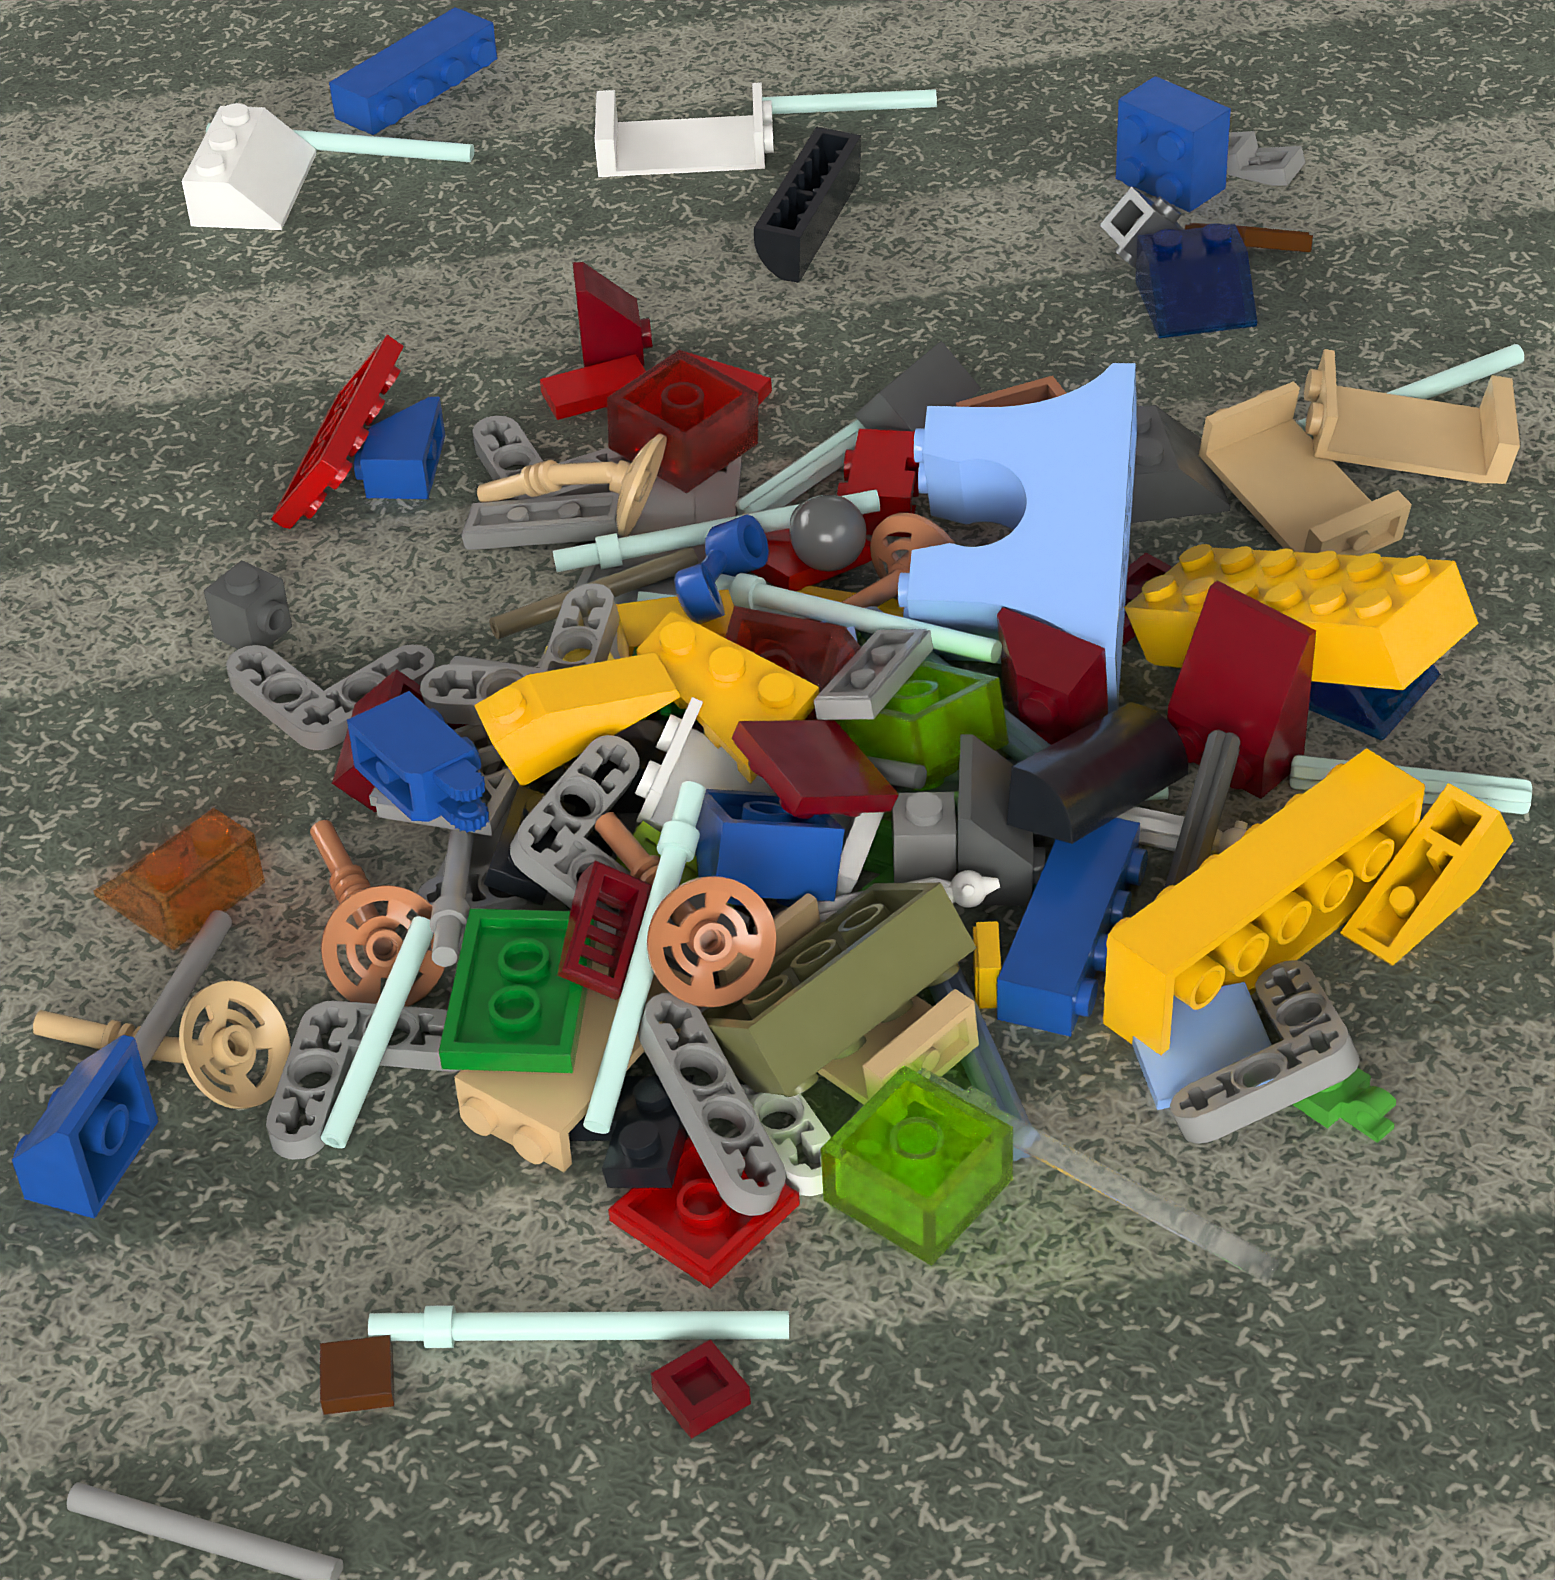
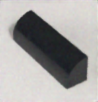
(808, 202)
(1096, 774)

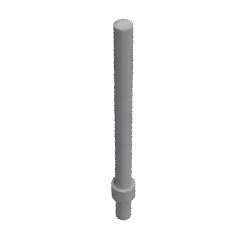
(451, 909)

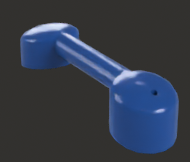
(729, 550)

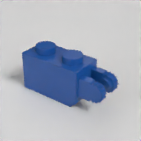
(419, 762)

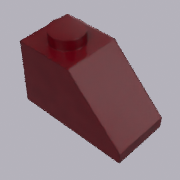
(608, 319)

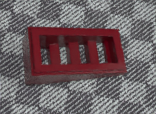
(616, 890)

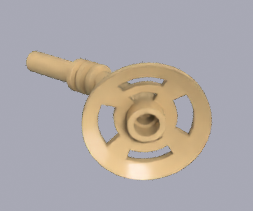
(629, 480)
(215, 1050)

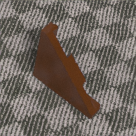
(1270, 238)

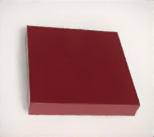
(814, 767)

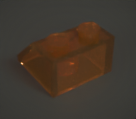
(186, 877)

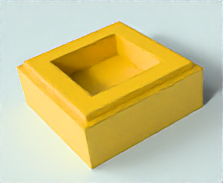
(986, 963)

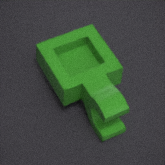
(1354, 1103)

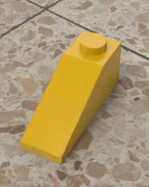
(561, 711)
(1430, 875)

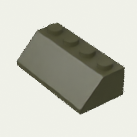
(840, 985)

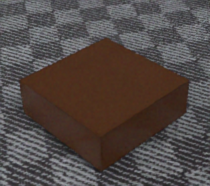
(356, 1375)

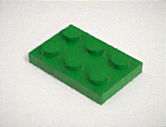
(507, 997)

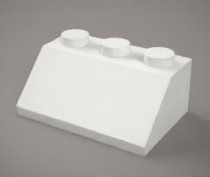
(246, 171)

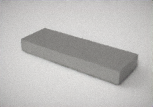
(540, 521)
(873, 674)

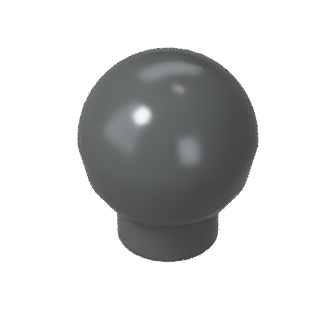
(827, 532)

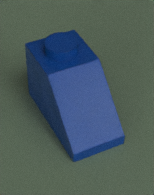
(402, 453)

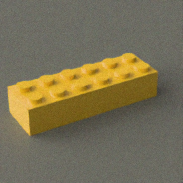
(1371, 614)
(1260, 897)

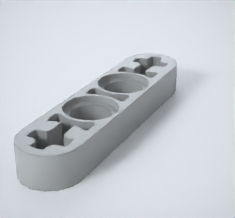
(717, 1100)

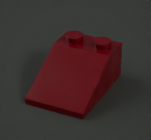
(1247, 678)

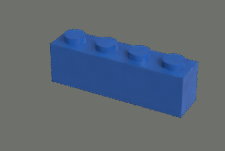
(413, 71)
(1066, 928)

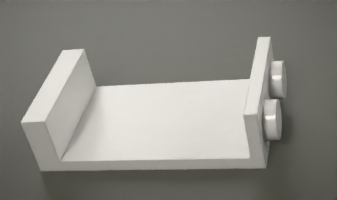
(681, 143)
(697, 760)

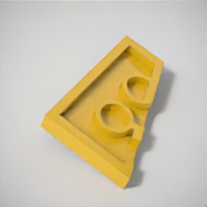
(728, 680)

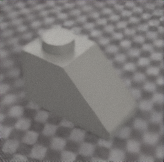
(924, 836)

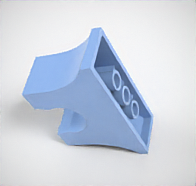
(1065, 488)

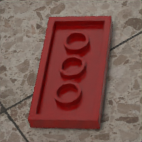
(340, 435)

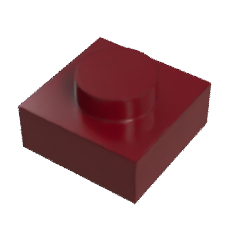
(700, 1388)

